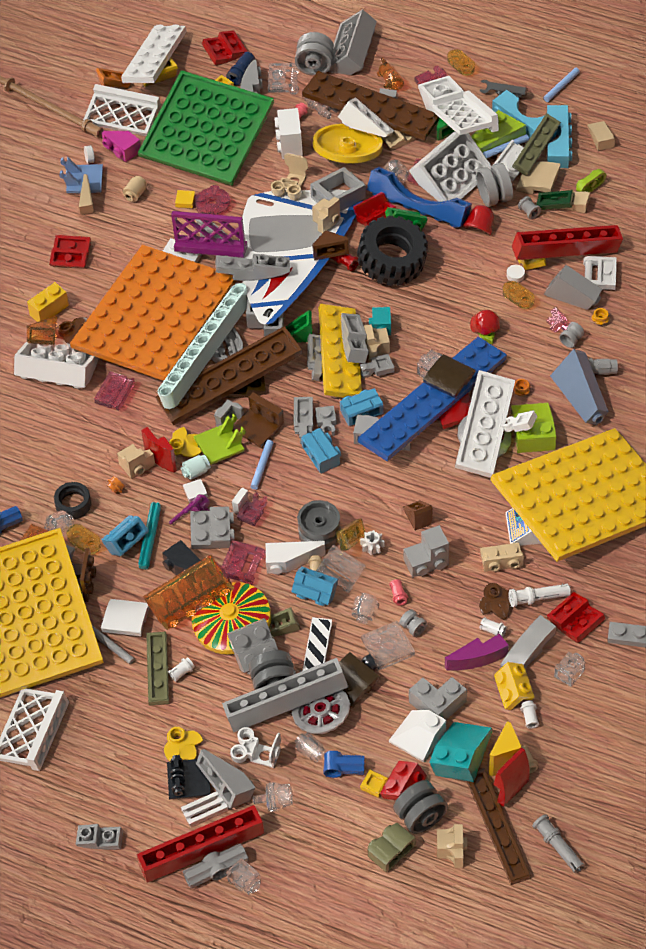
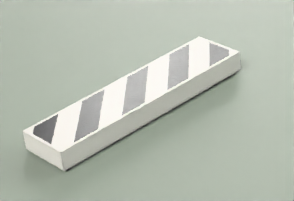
(317, 642)

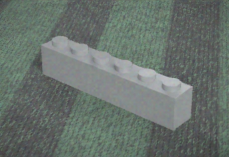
(285, 695)

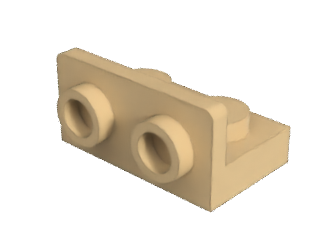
(501, 557)

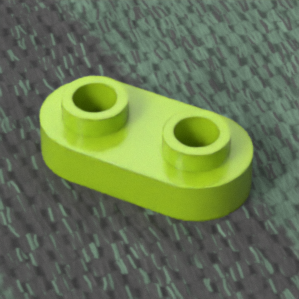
(591, 182)

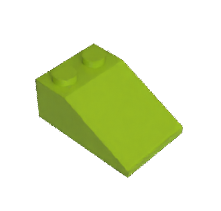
(542, 434)

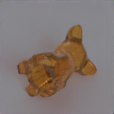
(392, 78)

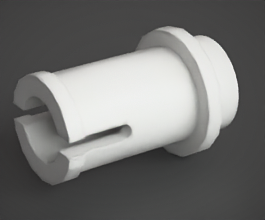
(493, 627)
(181, 669)
(528, 709)

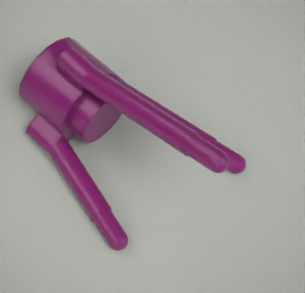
(200, 503)

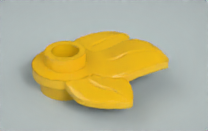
(185, 442)
(183, 746)

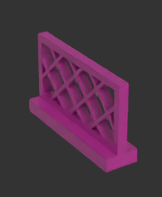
(209, 245)

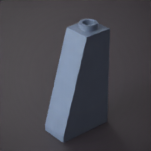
(580, 387)

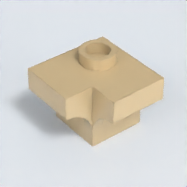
(326, 213)
(376, 341)
(135, 461)
(451, 844)

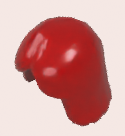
(480, 218)
(485, 322)

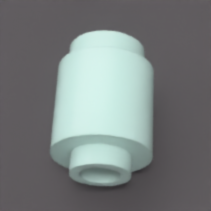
(195, 467)

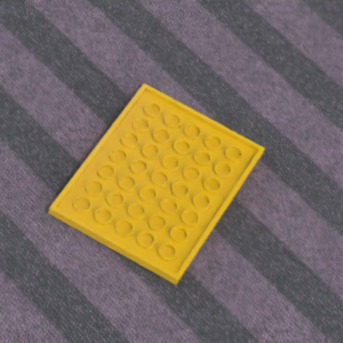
(579, 493)
(42, 615)

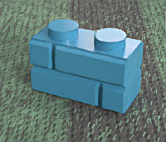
(364, 403)
(320, 450)
(125, 535)
(314, 586)

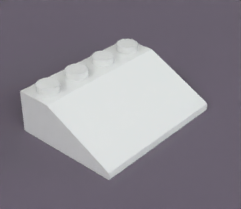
(450, 168)
(55, 364)

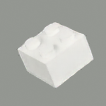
(288, 132)

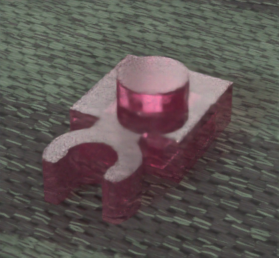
(251, 512)

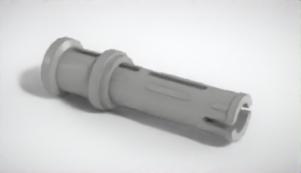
(552, 836)

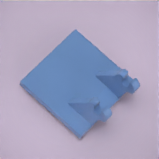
(75, 173)

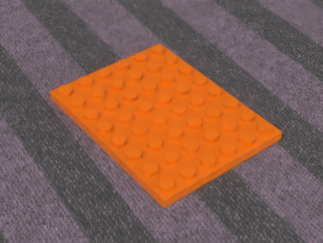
(152, 312)

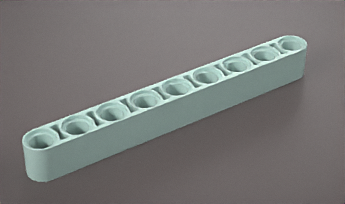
(203, 346)

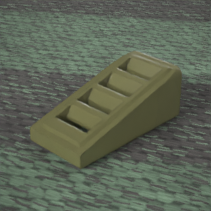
(286, 627)

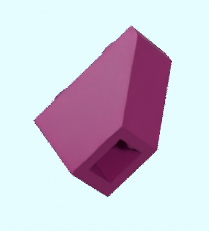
(121, 143)

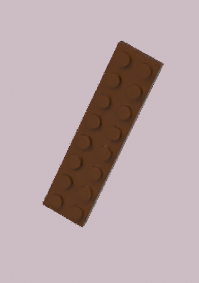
(394, 112)
(235, 373)

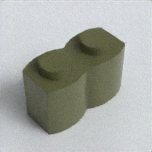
(391, 847)

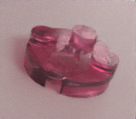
(211, 194)

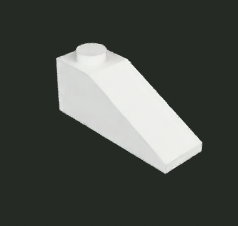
(361, 118)
(290, 555)

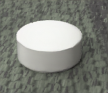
(89, 154)
(515, 273)

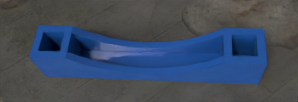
(452, 211)

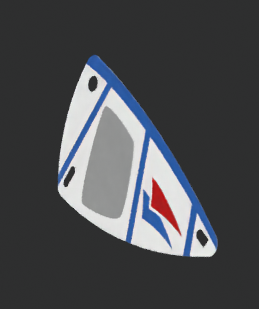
(288, 232)

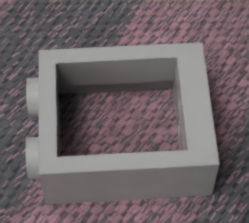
(356, 193)

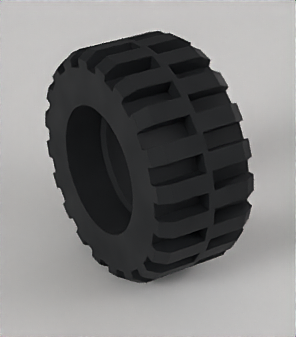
(399, 233)

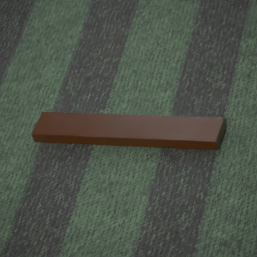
(498, 829)

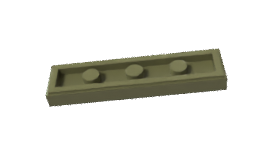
(536, 144)
(157, 668)

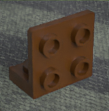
(260, 420)
(85, 573)

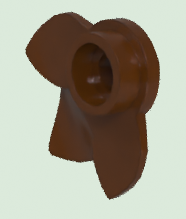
(70, 329)
(497, 603)

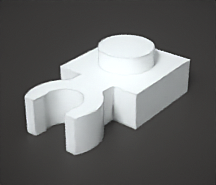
(522, 422)

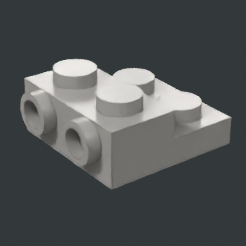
(211, 528)
(250, 642)

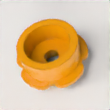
(600, 316)

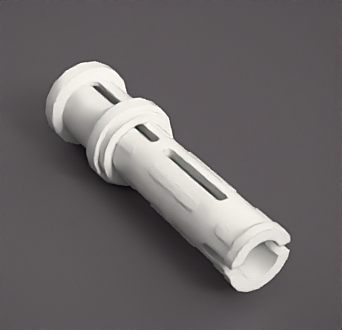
(531, 595)

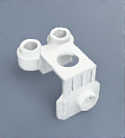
(251, 748)

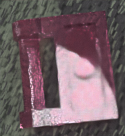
(236, 559)

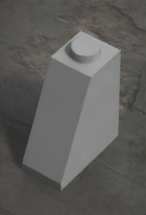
(573, 289)

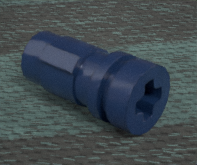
(237, 71)

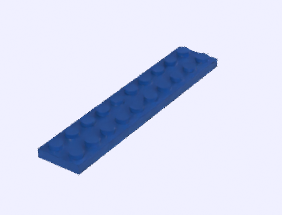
(426, 404)

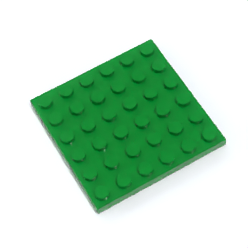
(206, 127)

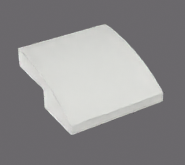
(125, 617)

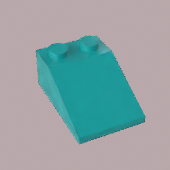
(460, 751)

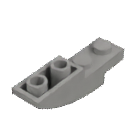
(250, 78)
(257, 268)

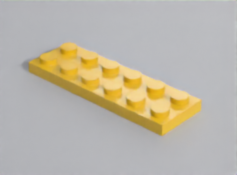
(339, 376)

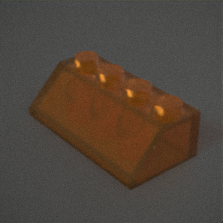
(189, 592)

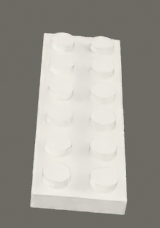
(154, 54)
(484, 424)

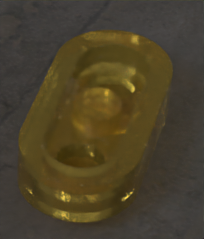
(461, 62)
(521, 297)
(85, 538)

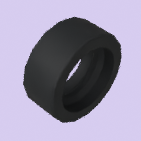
(73, 488)

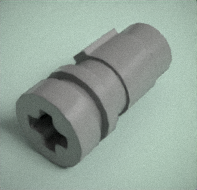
(604, 366)

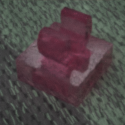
(558, 319)

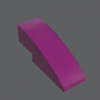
(477, 654)

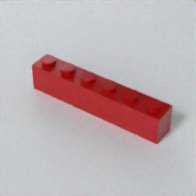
(567, 242)
(199, 843)

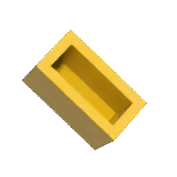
(48, 302)

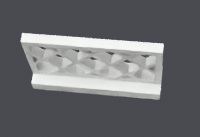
(126, 100)
(471, 115)
(47, 728)

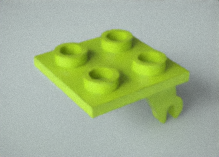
(220, 441)

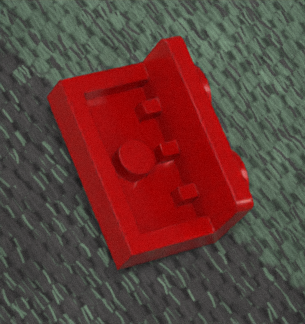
(372, 209)
(401, 778)

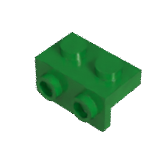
(415, 217)

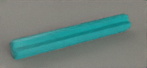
(148, 540)

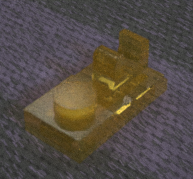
(350, 534)

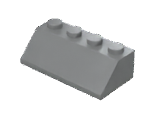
(352, 43)

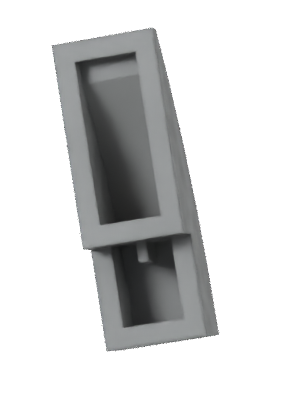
(354, 338)
(531, 642)

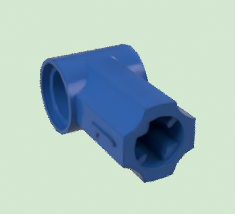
(10, 517)
(337, 764)

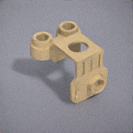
(297, 169)

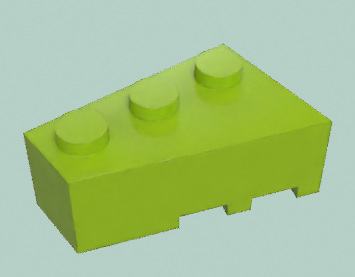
(508, 130)

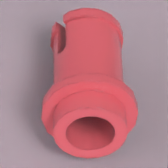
(302, 109)
(399, 595)

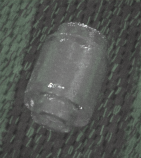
(310, 747)

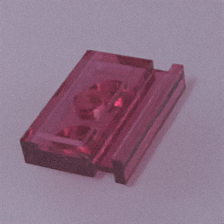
(114, 390)

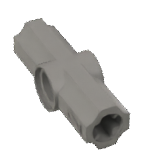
(214, 866)

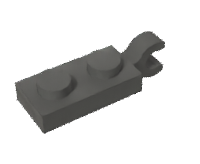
(500, 88)

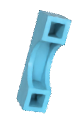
(509, 104)
(558, 150)

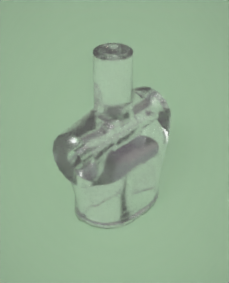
(276, 796)

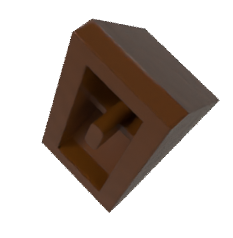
(330, 245)
(419, 514)

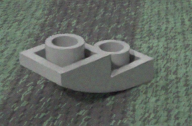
(95, 837)

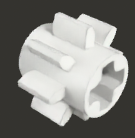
(372, 542)

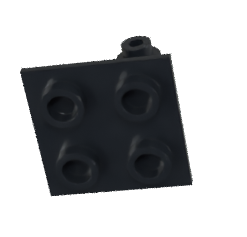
(186, 779)

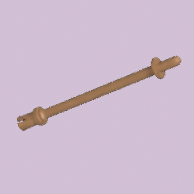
(86, 125)

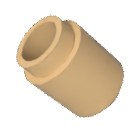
(134, 188)

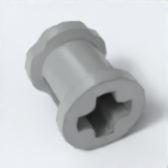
(529, 207)

